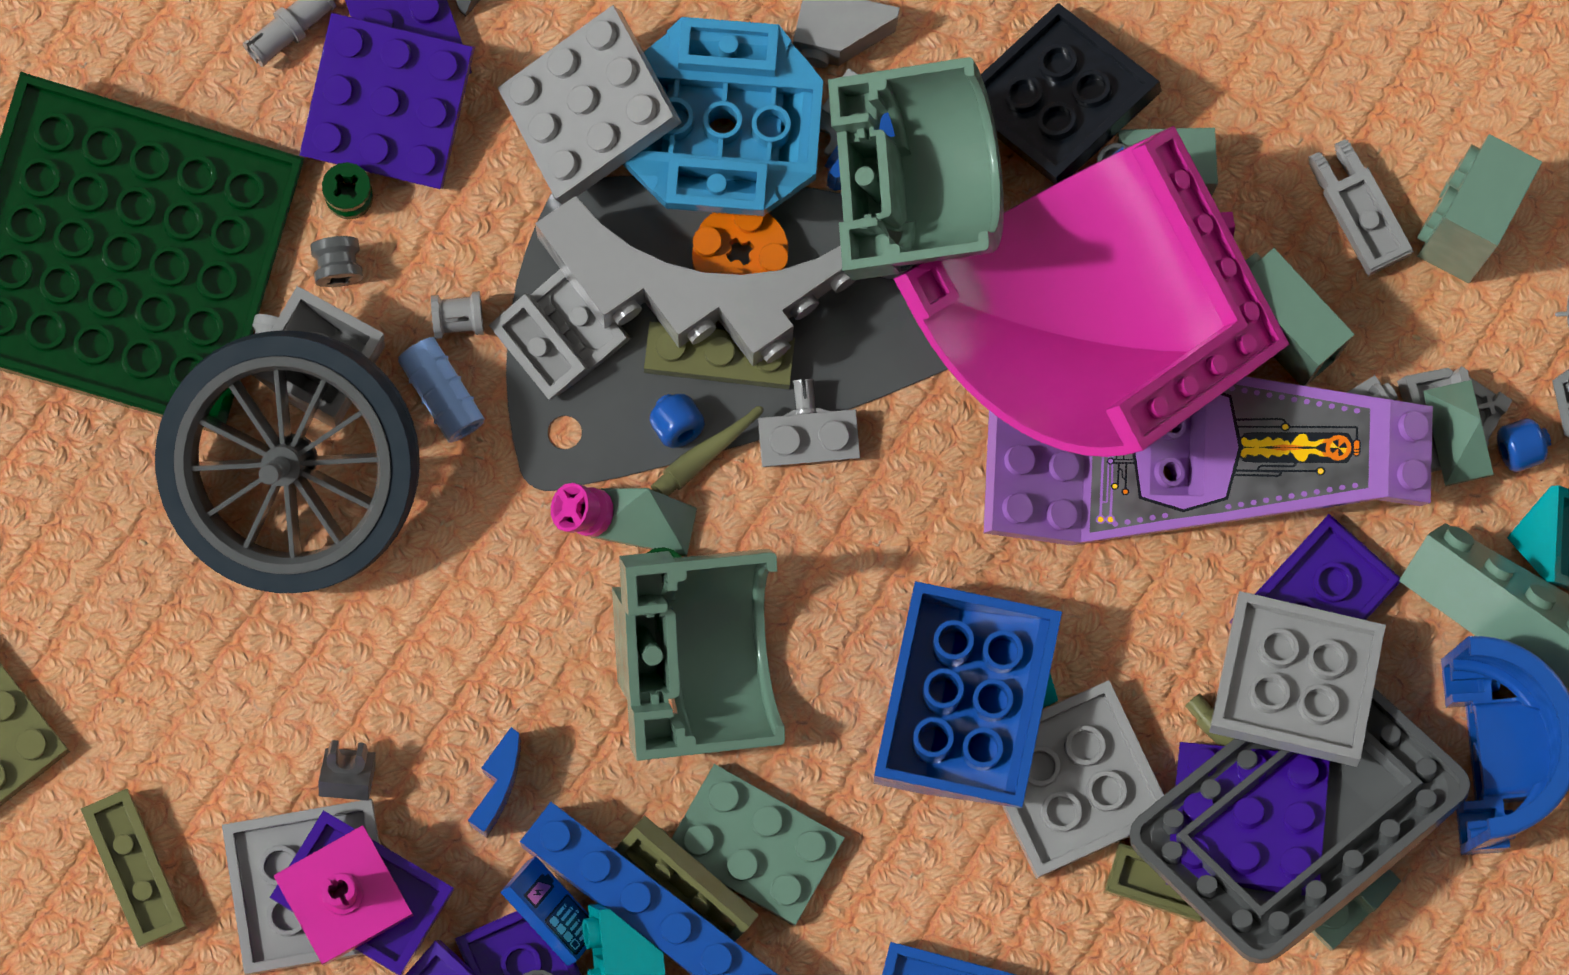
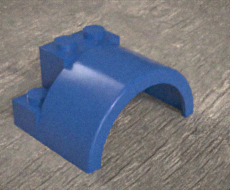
(1514, 742)

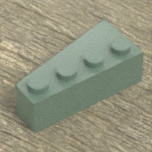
(1492, 595)

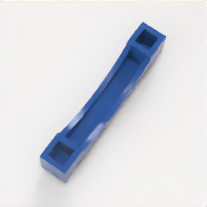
(635, 897)

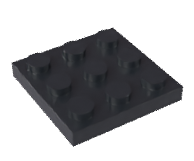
(1064, 93)

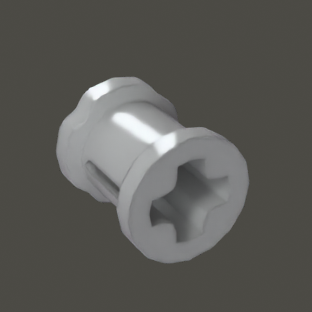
(457, 315)

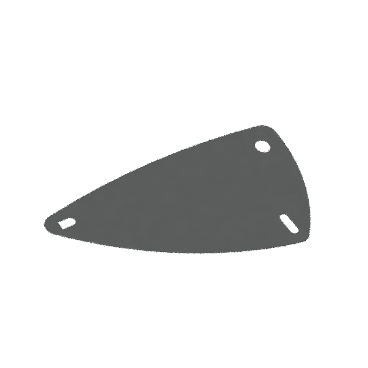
(851, 345)

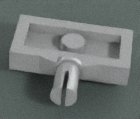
(808, 433)

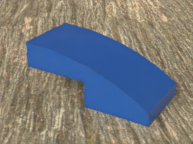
(502, 769)

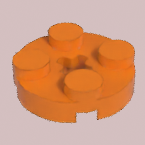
(721, 230)

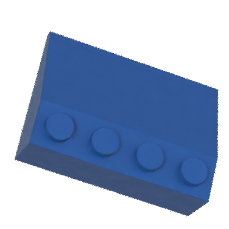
(967, 696)

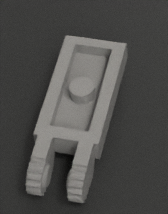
(1361, 210)

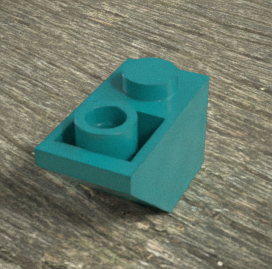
(618, 946)

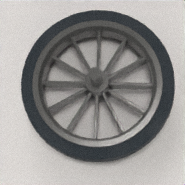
(286, 461)

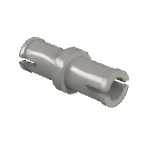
(285, 28)

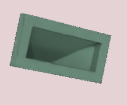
(1458, 433)
(649, 520)

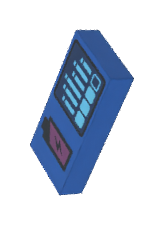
(548, 909)

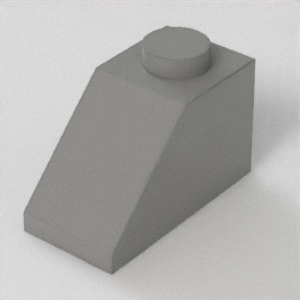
(841, 29)

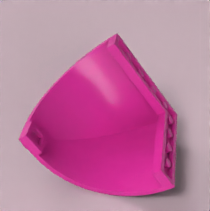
(1102, 306)

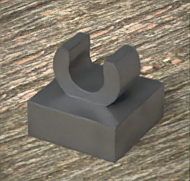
(347, 772)

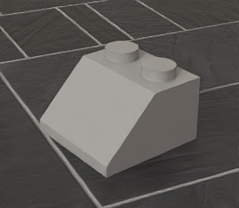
(314, 315)

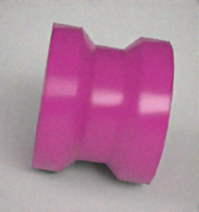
(581, 509)

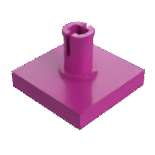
(343, 895)

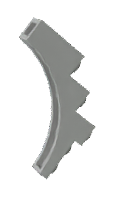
(685, 301)

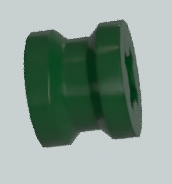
(351, 200)

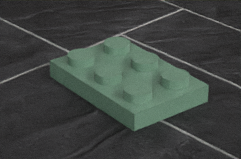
(757, 844)

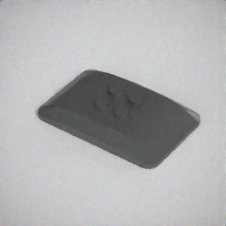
(1371, 823)

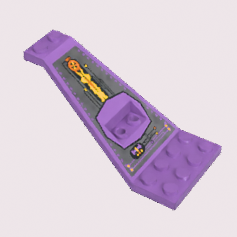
(1238, 458)

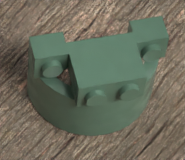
(928, 185)
(697, 638)

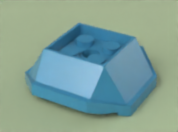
(756, 82)

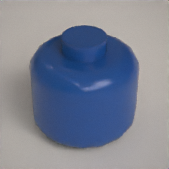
(676, 420)
(1523, 444)

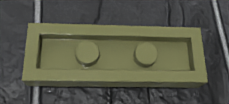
(713, 360)
(134, 868)
(685, 878)

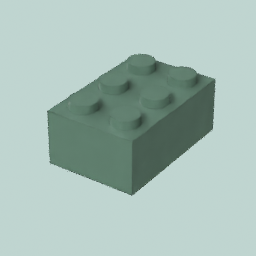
(1476, 207)

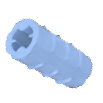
(441, 389)

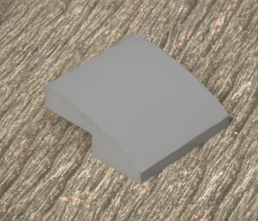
(556, 335)

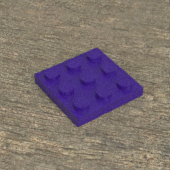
(387, 100)
(1269, 830)

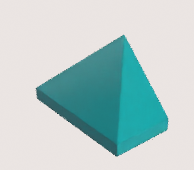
(1544, 536)

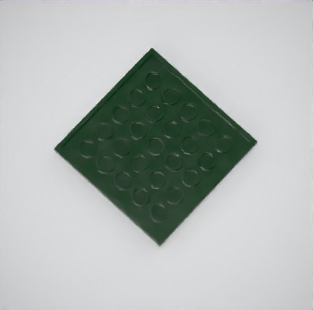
(129, 243)

